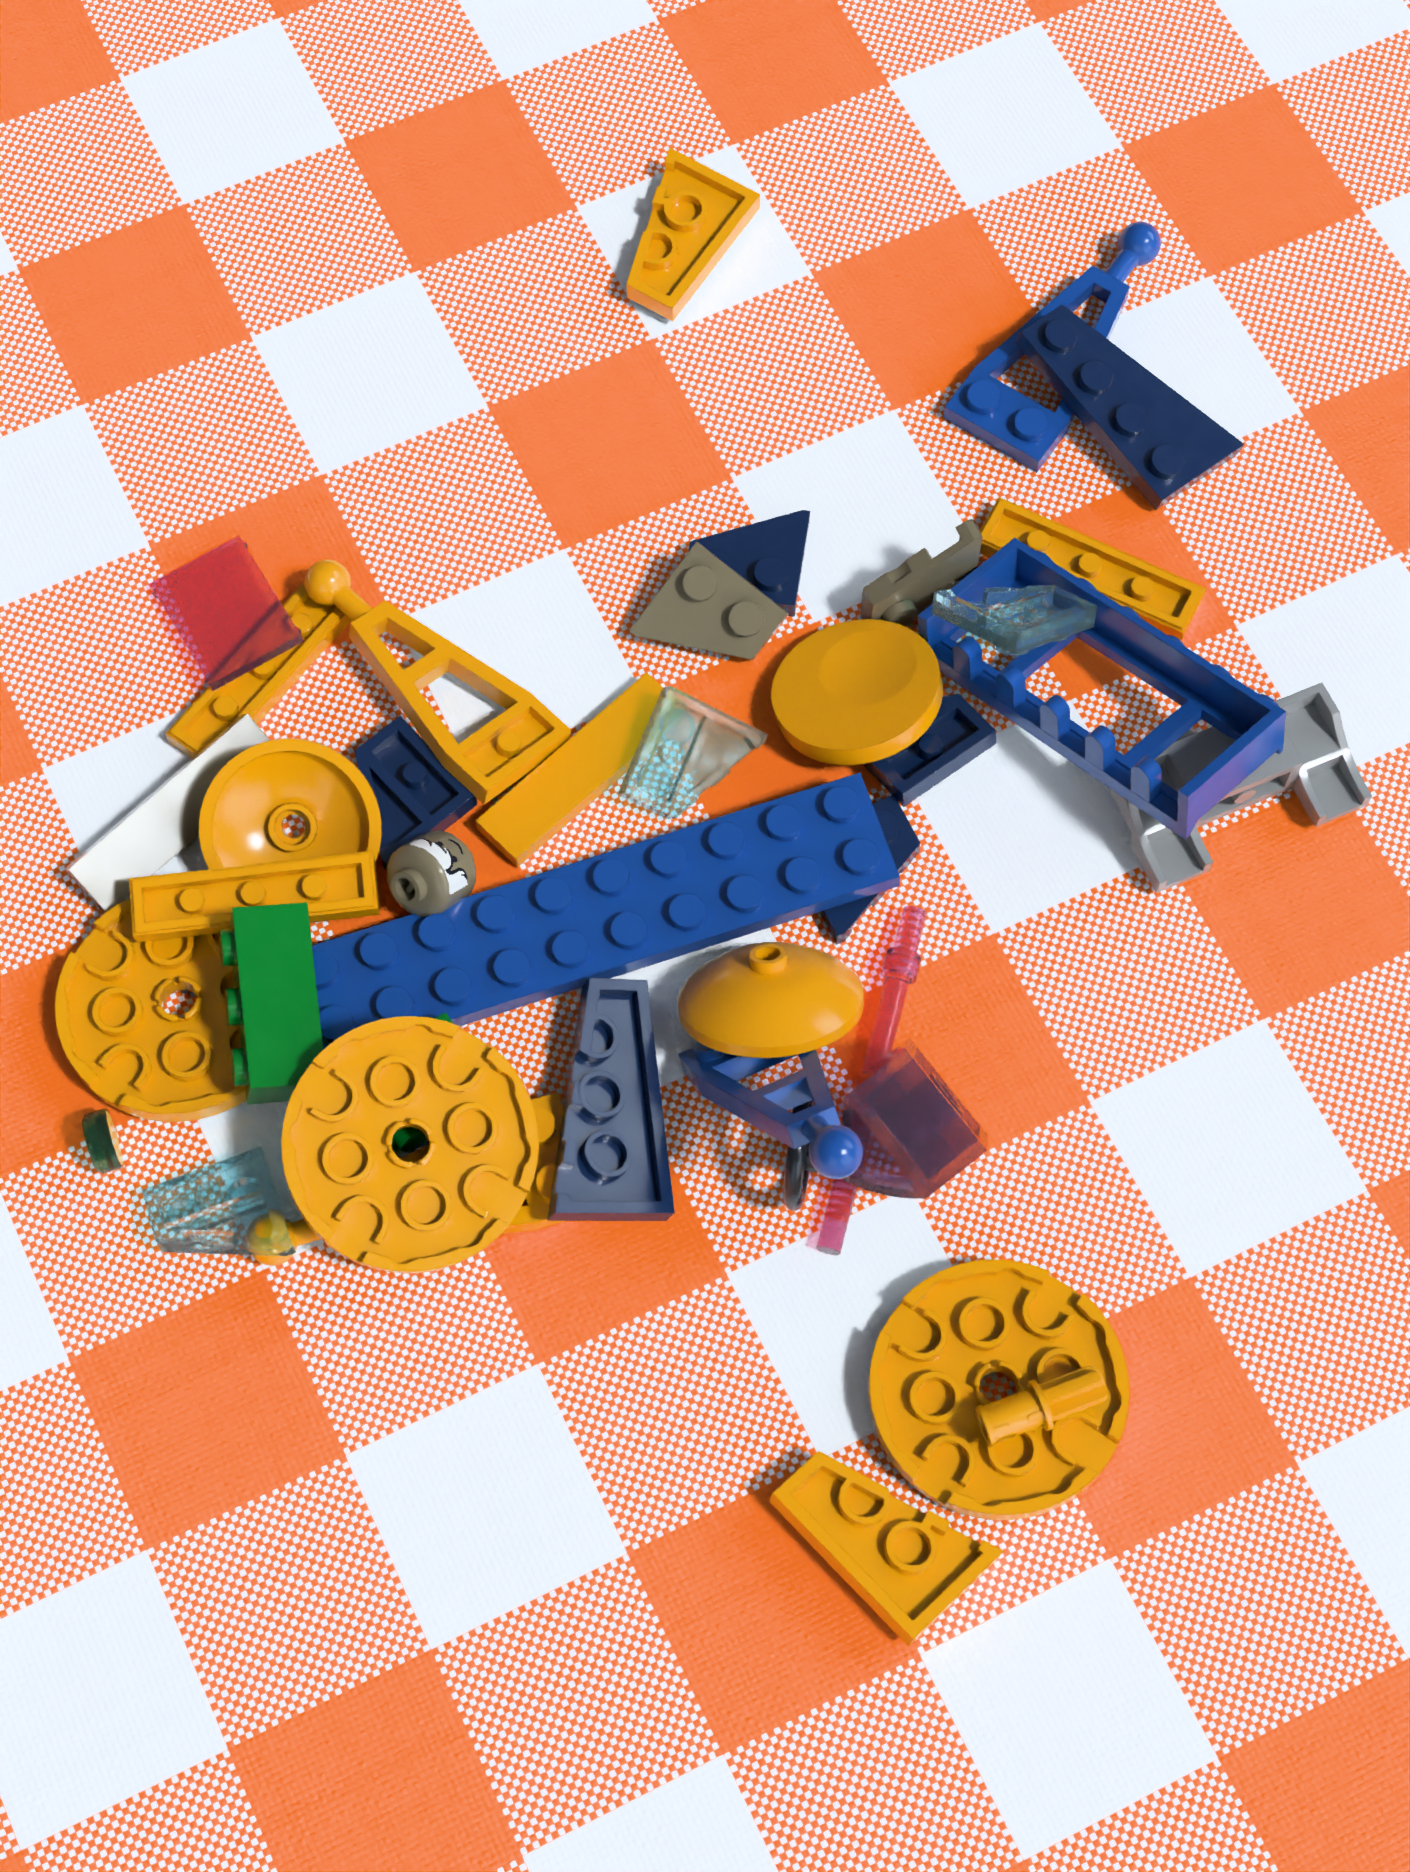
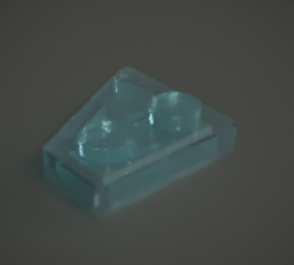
(1018, 616)
(684, 753)
(219, 1209)

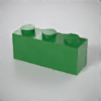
(271, 998)

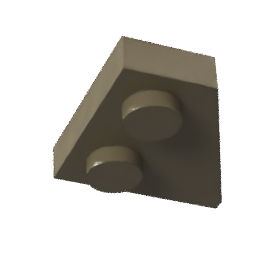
(911, 587)
(710, 609)

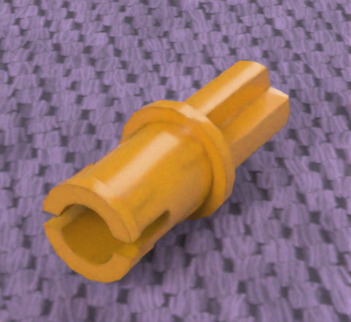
(1040, 1405)

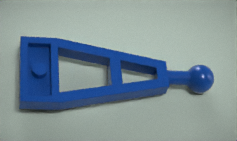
(1015, 421)
(833, 1147)

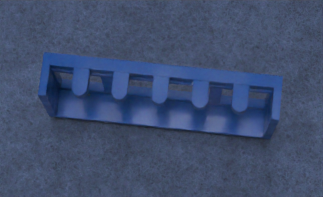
(1158, 659)

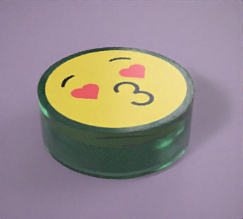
(102, 1141)

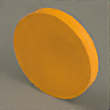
(857, 692)

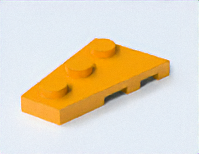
(687, 234)
(889, 1552)

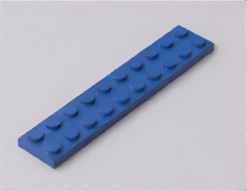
(611, 912)

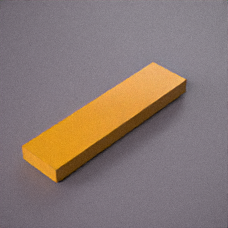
(1152, 592)
(264, 685)
(571, 775)
(203, 899)

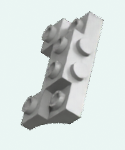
(1312, 762)

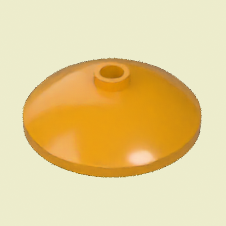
(283, 778)
(770, 1000)

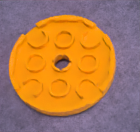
(124, 1039)
(394, 1210)
(929, 1377)

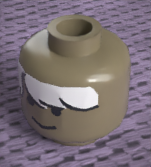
(431, 873)

